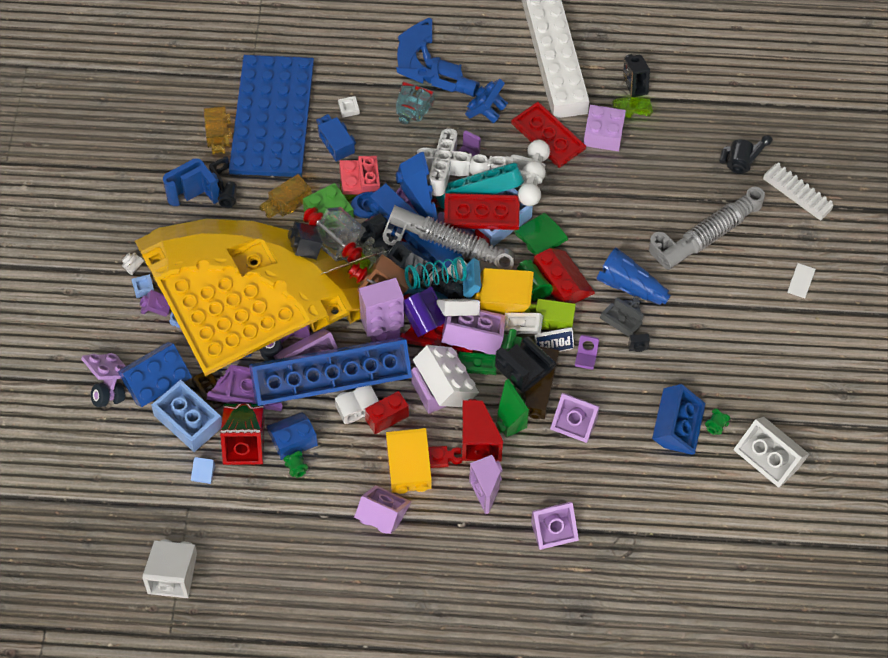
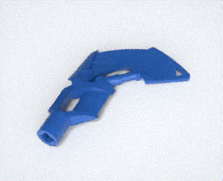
(408, 65)

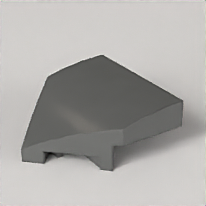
(624, 316)

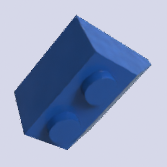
(292, 435)

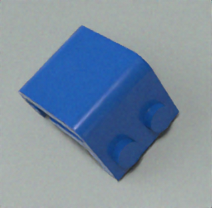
(191, 180)

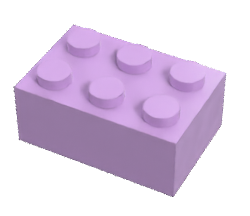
(381, 307)

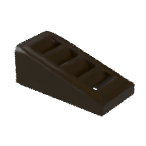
(196, 380)

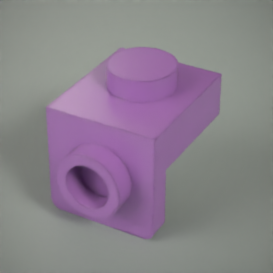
(155, 303)

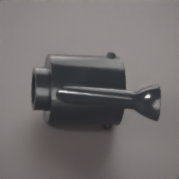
(742, 154)

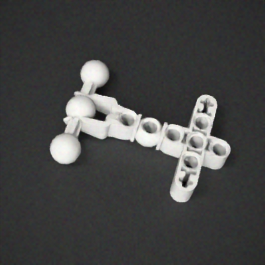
(447, 161)

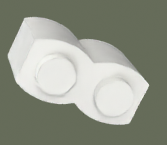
(353, 404)

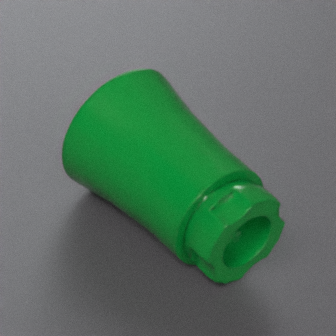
(541, 287)

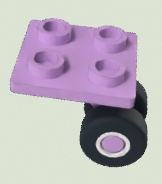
(105, 368)

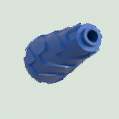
(626, 275)

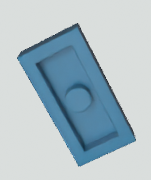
(472, 283)

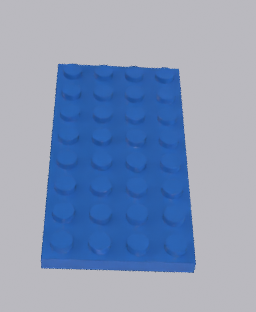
(272, 116)

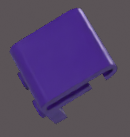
(423, 311)

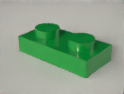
(478, 363)

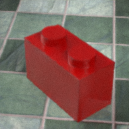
(386, 412)

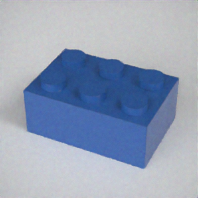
(154, 374)

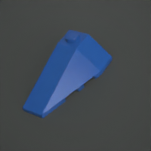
(413, 181)

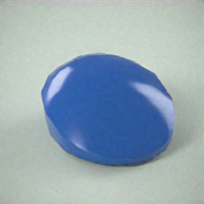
(361, 205)

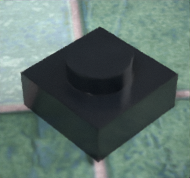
(638, 342)

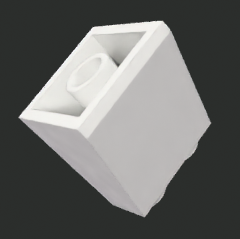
(170, 568)

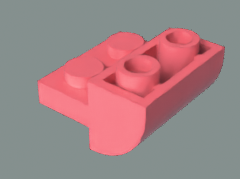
(359, 175)

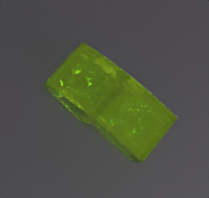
(634, 105)

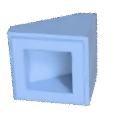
(202, 470)

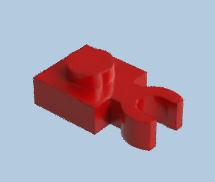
(440, 456)

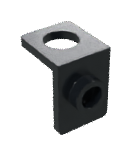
(212, 167)

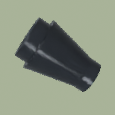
(228, 195)

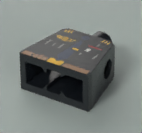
(635, 68)

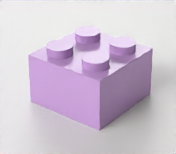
(604, 128)

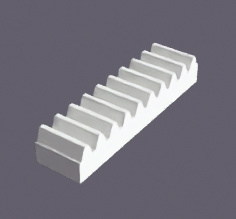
(798, 191)

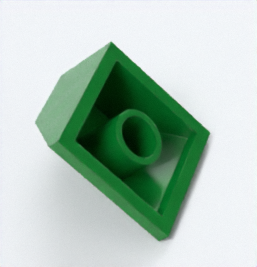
(512, 411)

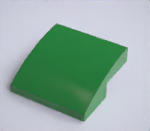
(541, 234)

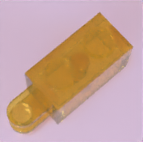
(217, 128)
(286, 197)

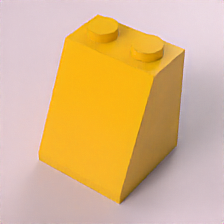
(505, 290)
(408, 460)

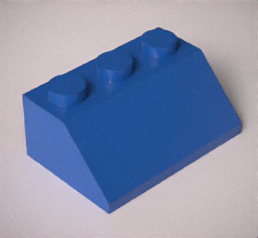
(679, 419)

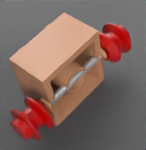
(380, 271)

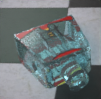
(413, 102)

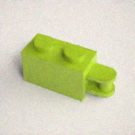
(555, 314)

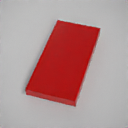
(540, 124)
(482, 211)

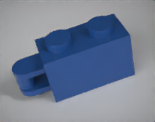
(335, 137)

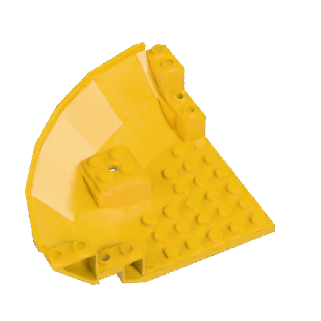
(239, 307)

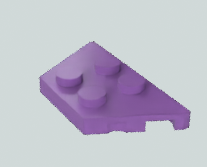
(237, 388)

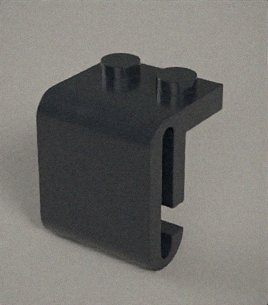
(524, 364)

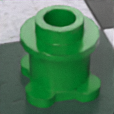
(717, 422)
(296, 464)

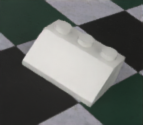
(771, 451)

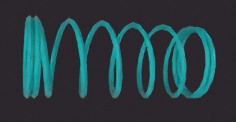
(415, 273)

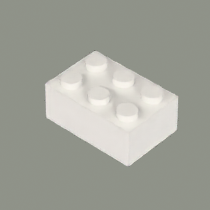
(445, 375)

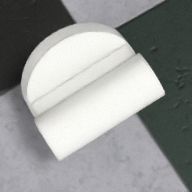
(132, 262)

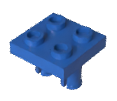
(484, 98)

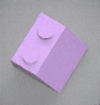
(485, 480)
(381, 509)

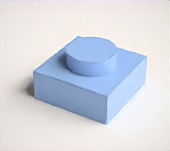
(142, 285)

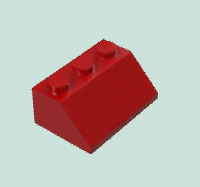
(563, 275)

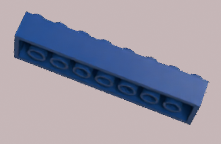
(330, 371)

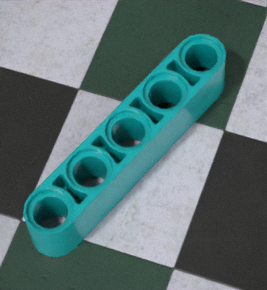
(486, 182)

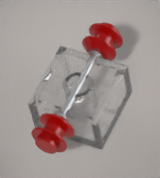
(338, 232)

